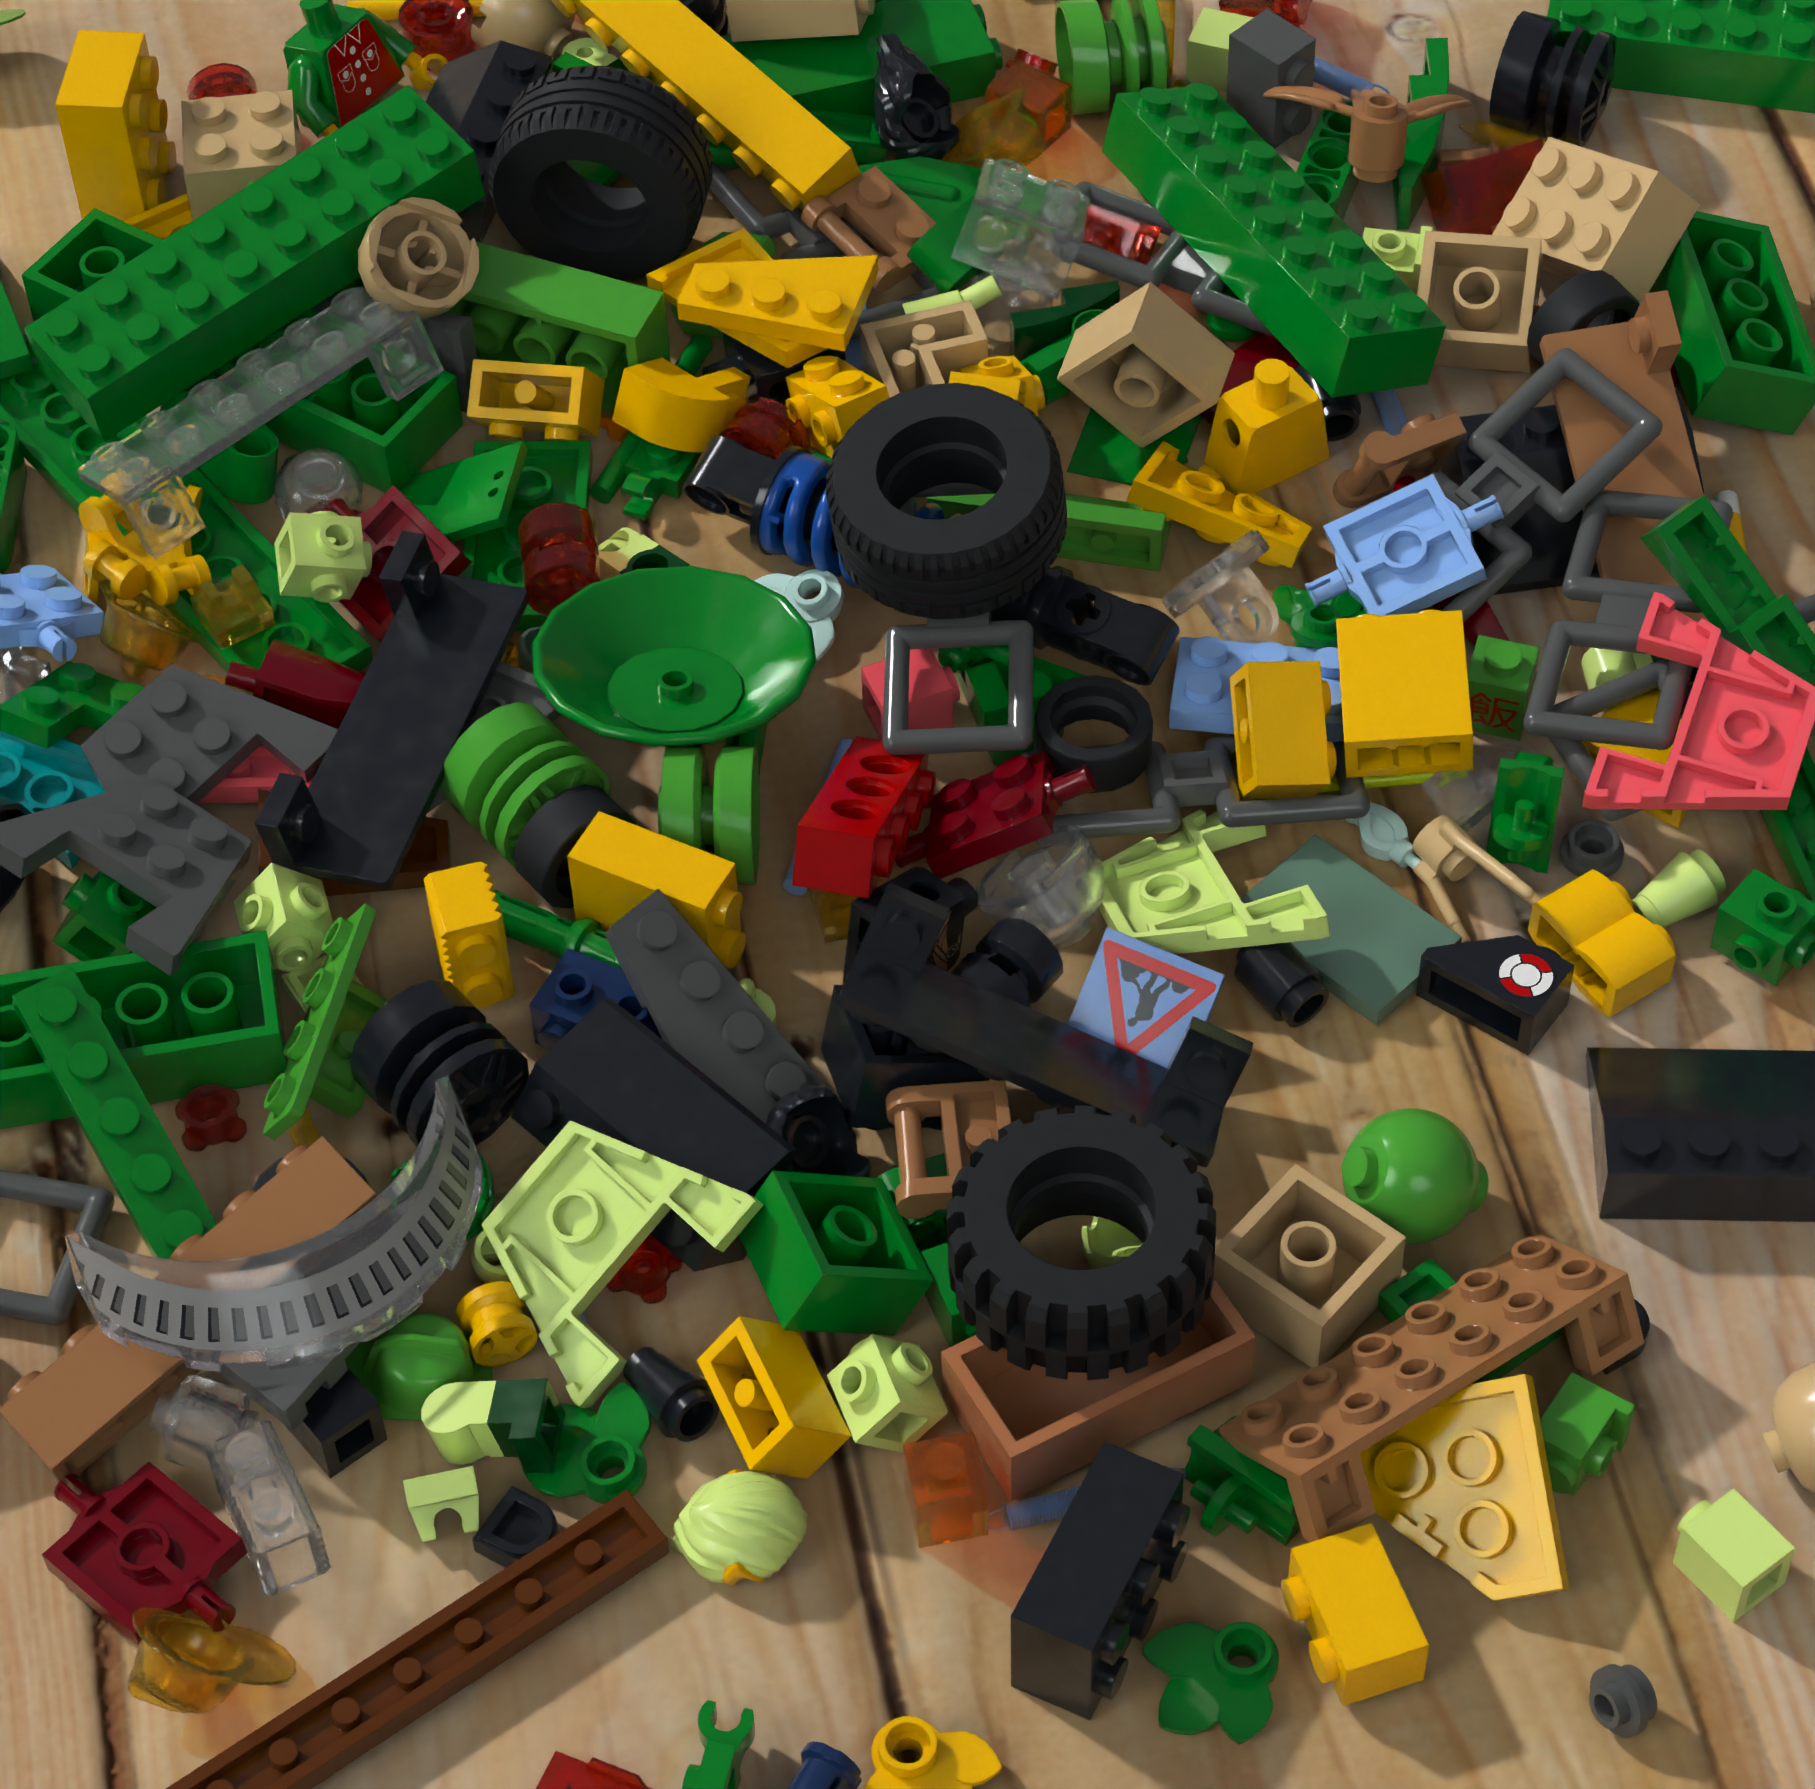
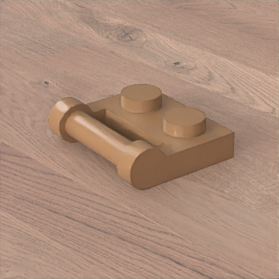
(880, 214)
(1387, 458)
(968, 1117)

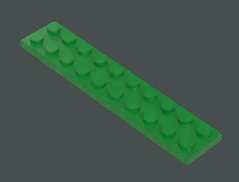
(61, 441)

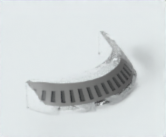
(307, 1296)

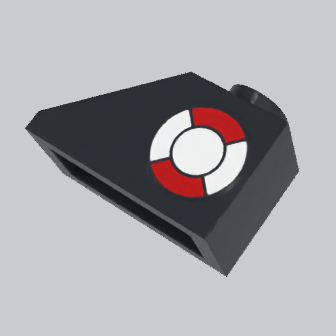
(1498, 986)

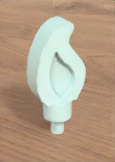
(1385, 836)

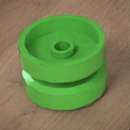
(716, 813)

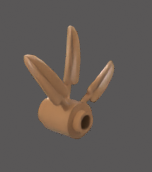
(1376, 123)

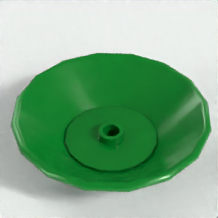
(673, 656)

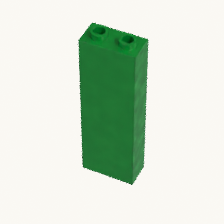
(841, 70)

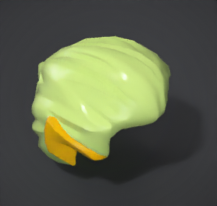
(740, 1527)

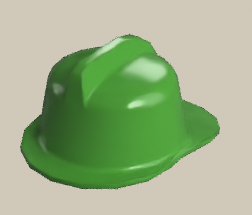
(413, 1362)

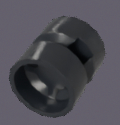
(1013, 962)

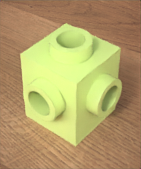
(321, 556)
(290, 910)
(887, 1393)

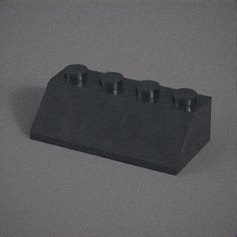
(475, 99)
(646, 1094)

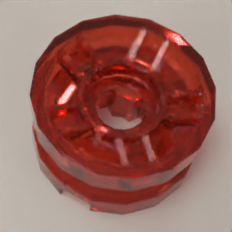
(438, 27)
(766, 428)

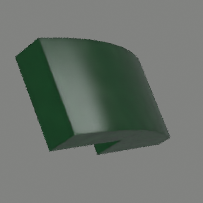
(1041, 327)

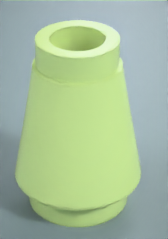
(1681, 889)

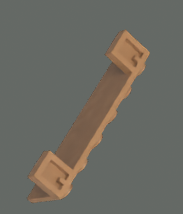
(1639, 361)
(1433, 1351)

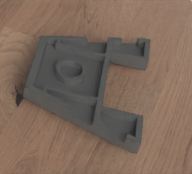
(196, 733)
(149, 844)

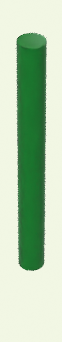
(614, 472)

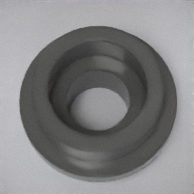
(1595, 838)
(1622, 1699)

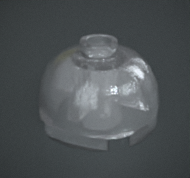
(1050, 887)

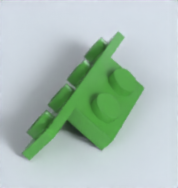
(325, 1039)

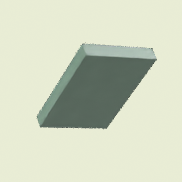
(1373, 929)

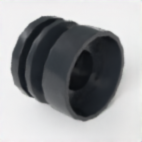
(1542, 76)
(430, 1035)

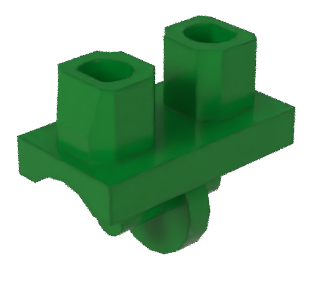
(1525, 811)
(1237, 1489)

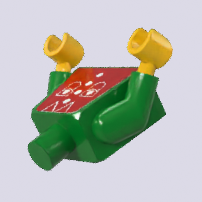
(347, 63)

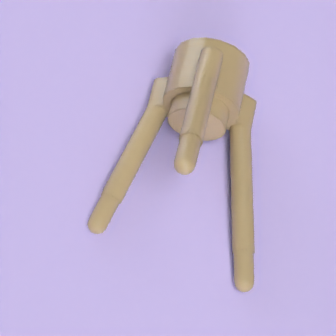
(1453, 854)

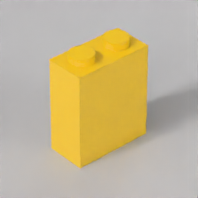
(1404, 694)
(623, 864)

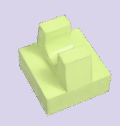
(443, 1490)

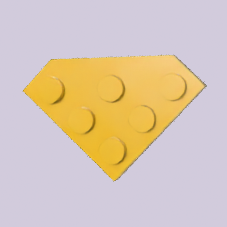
(1476, 1489)

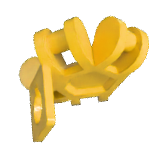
(127, 563)

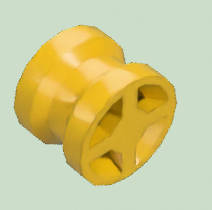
(496, 1324)

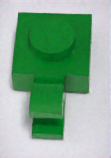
(654, 472)
(722, 1751)

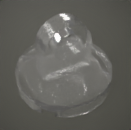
(1224, 586)

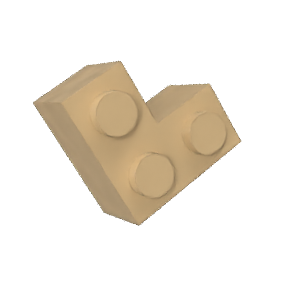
(922, 346)

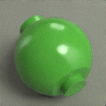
(1414, 1173)

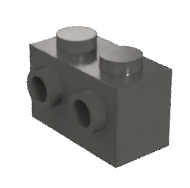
(1264, 56)

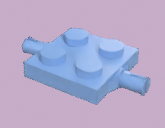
(1405, 550)
(45, 612)

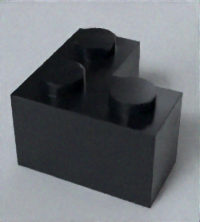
(875, 1060)

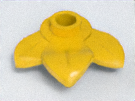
(946, 1762)

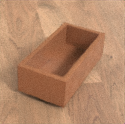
(1048, 1426)

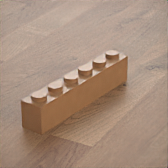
(107, 1389)

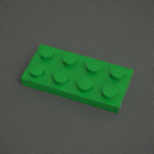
(550, 475)

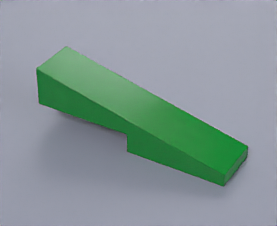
(1729, 589)

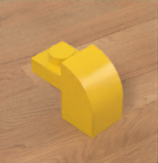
(675, 407)

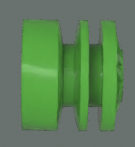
(1117, 52)
(510, 769)

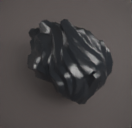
(911, 104)
(821, 1132)

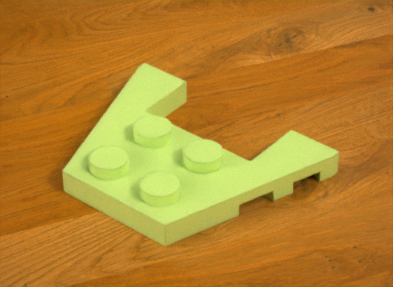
(1184, 902)
(580, 1221)

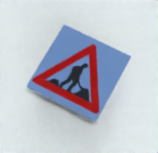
(1143, 997)

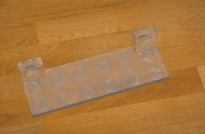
(148, 465)

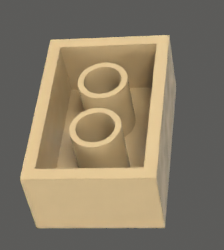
(1598, 215)

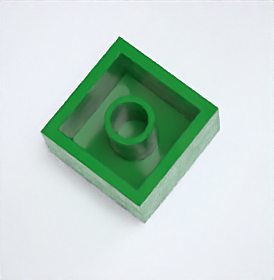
(834, 1254)

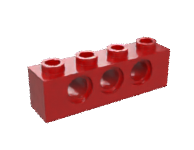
(861, 819)

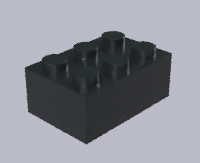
(1099, 1582)

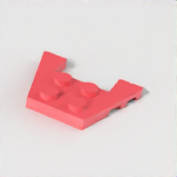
(1736, 736)

